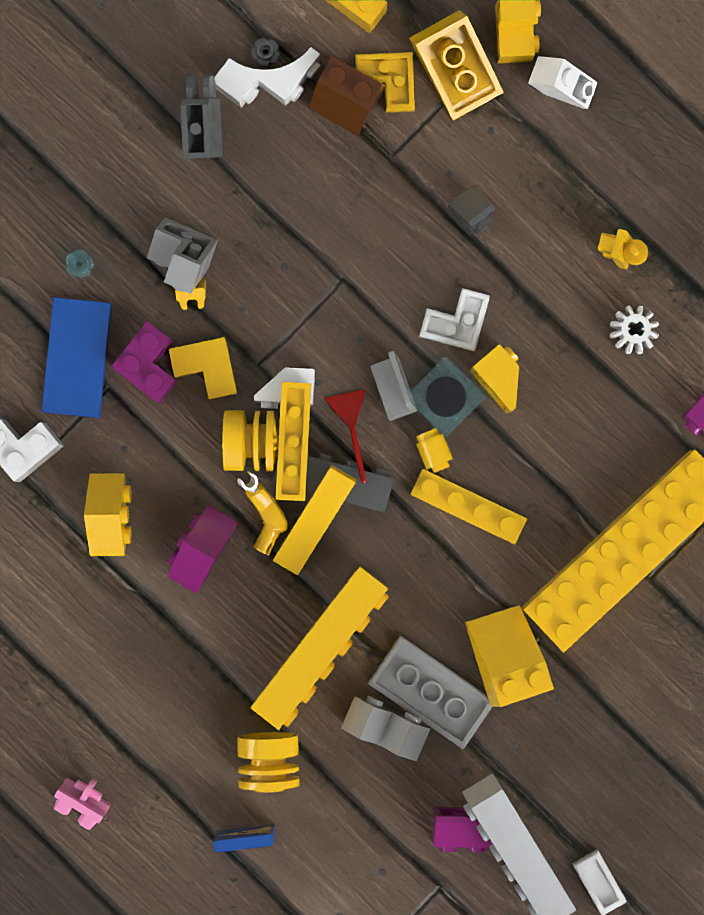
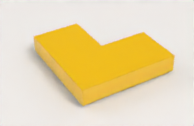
(396, 73)
(211, 359)

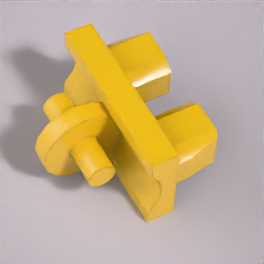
(623, 249)

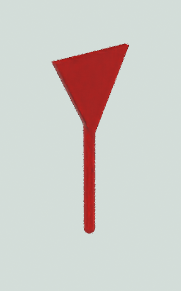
(348, 407)

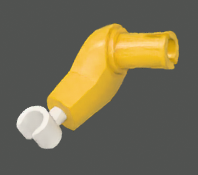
(270, 512)

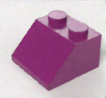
(455, 829)

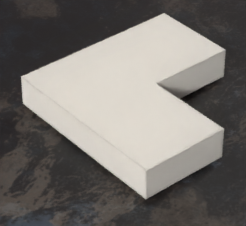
(461, 329)

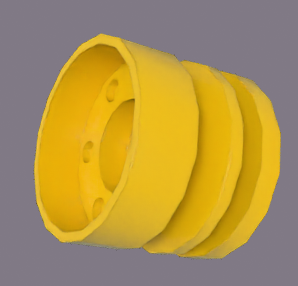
(249, 440)
(268, 761)

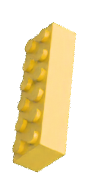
(319, 647)

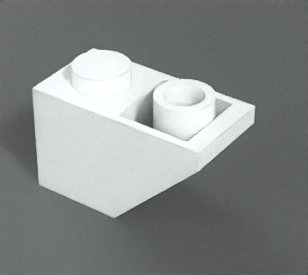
(562, 81)
(270, 394)

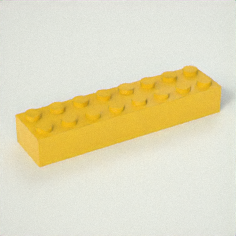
(621, 554)

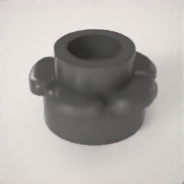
(265, 59)

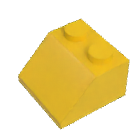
(499, 376)

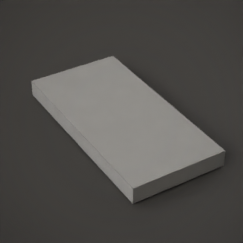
(431, 692)

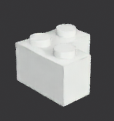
(25, 454)

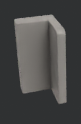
(393, 387)

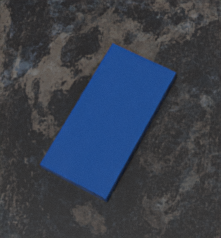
(76, 357)

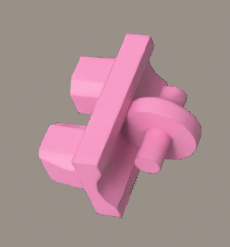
(83, 799)

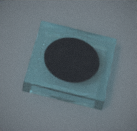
(446, 396)

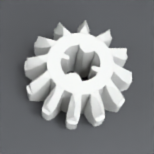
(635, 340)

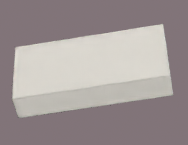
(599, 882)

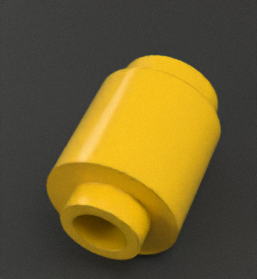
(434, 450)

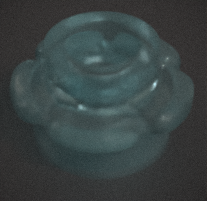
(79, 256)

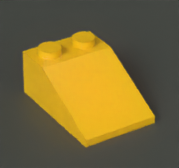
(456, 64)
(508, 657)

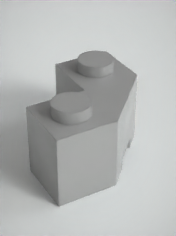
(385, 727)

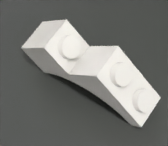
(283, 83)

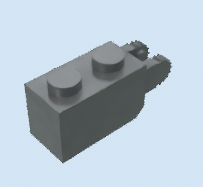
(201, 120)

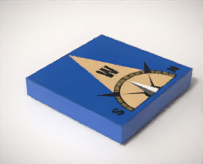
(244, 838)

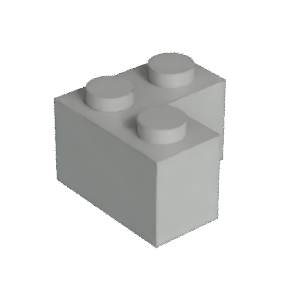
(183, 252)

